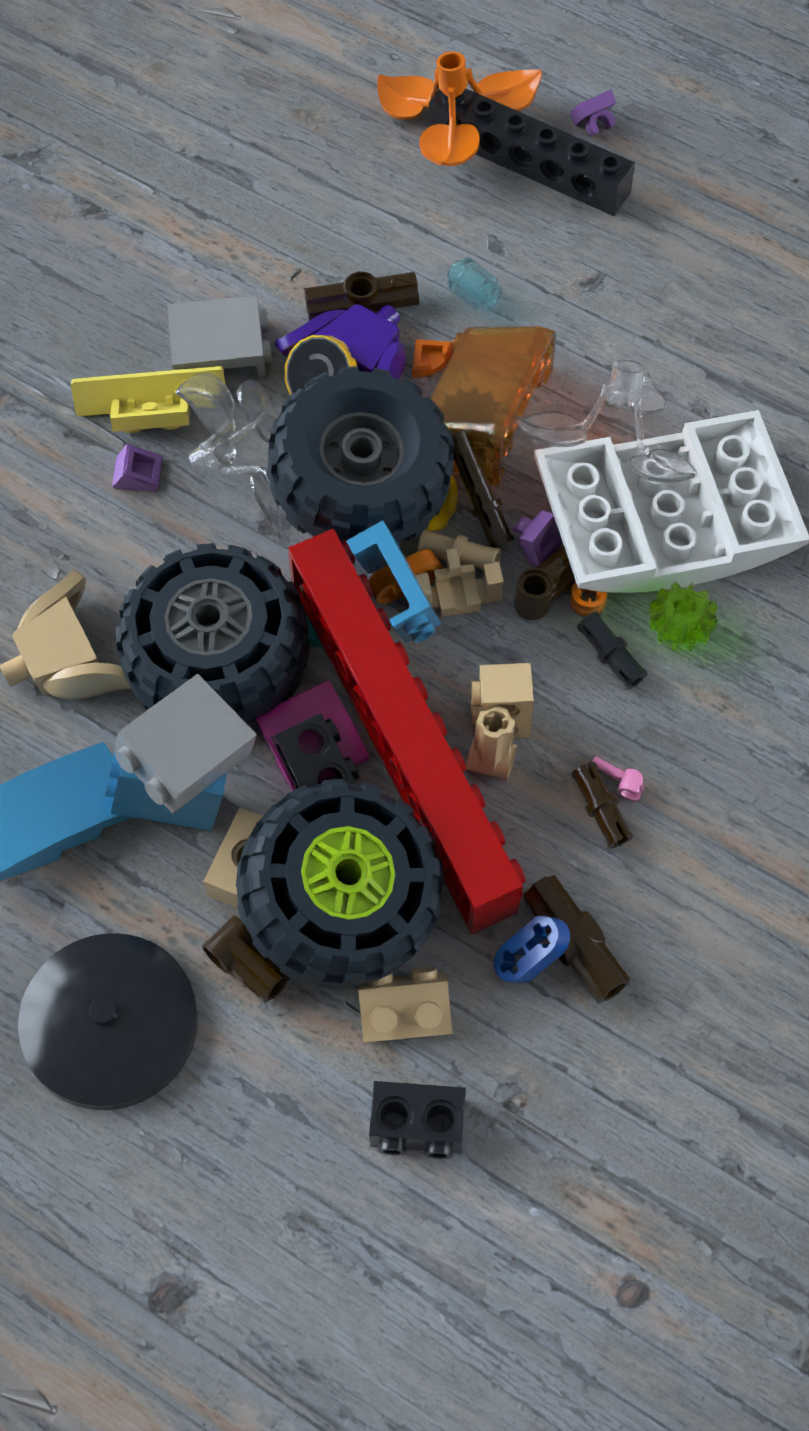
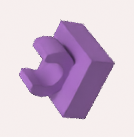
(595, 109)
(538, 537)

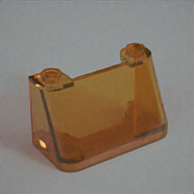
(491, 385)

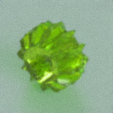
(667, 615)

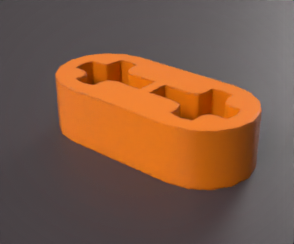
(385, 585)

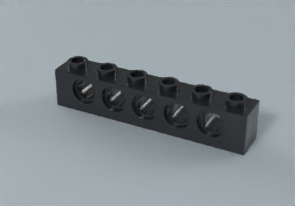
(541, 151)

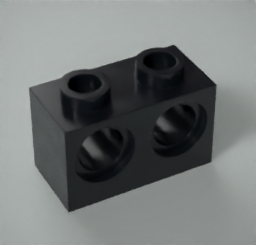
(305, 767)
(419, 1105)

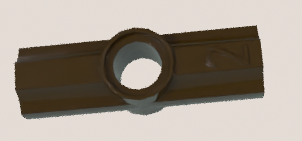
(363, 290)
(587, 946)

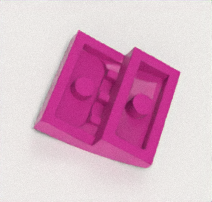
(304, 706)

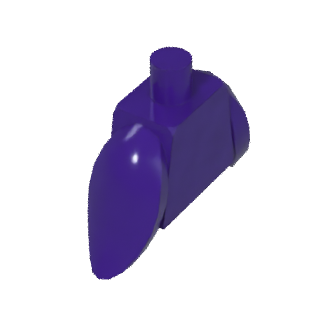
(369, 336)

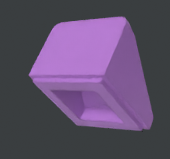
(137, 469)

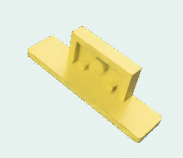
(138, 399)

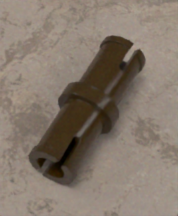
(602, 805)

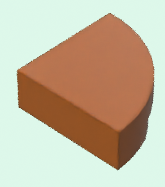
(430, 357)

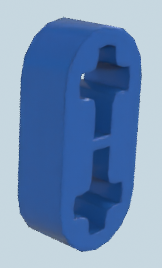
(535, 955)

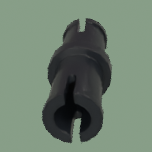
(612, 650)

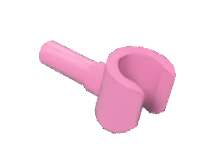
(630, 780)

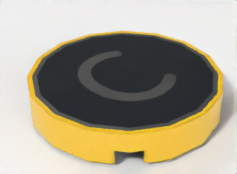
(314, 357)

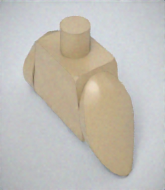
(58, 650)

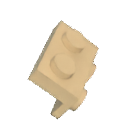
(406, 1006)

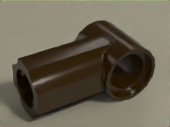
(548, 581)
(234, 953)

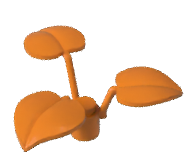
(452, 143)

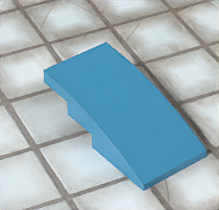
(54, 809)

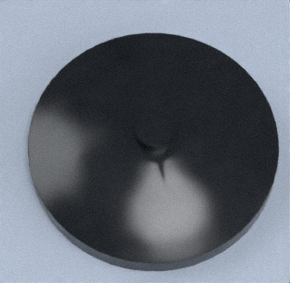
(108, 1021)

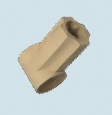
(492, 744)

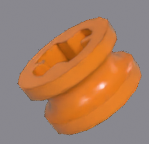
(583, 607)

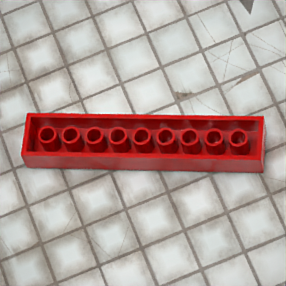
(405, 731)

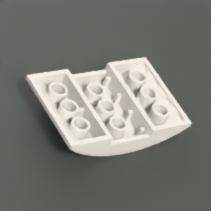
(649, 534)

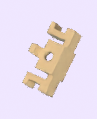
(457, 588)

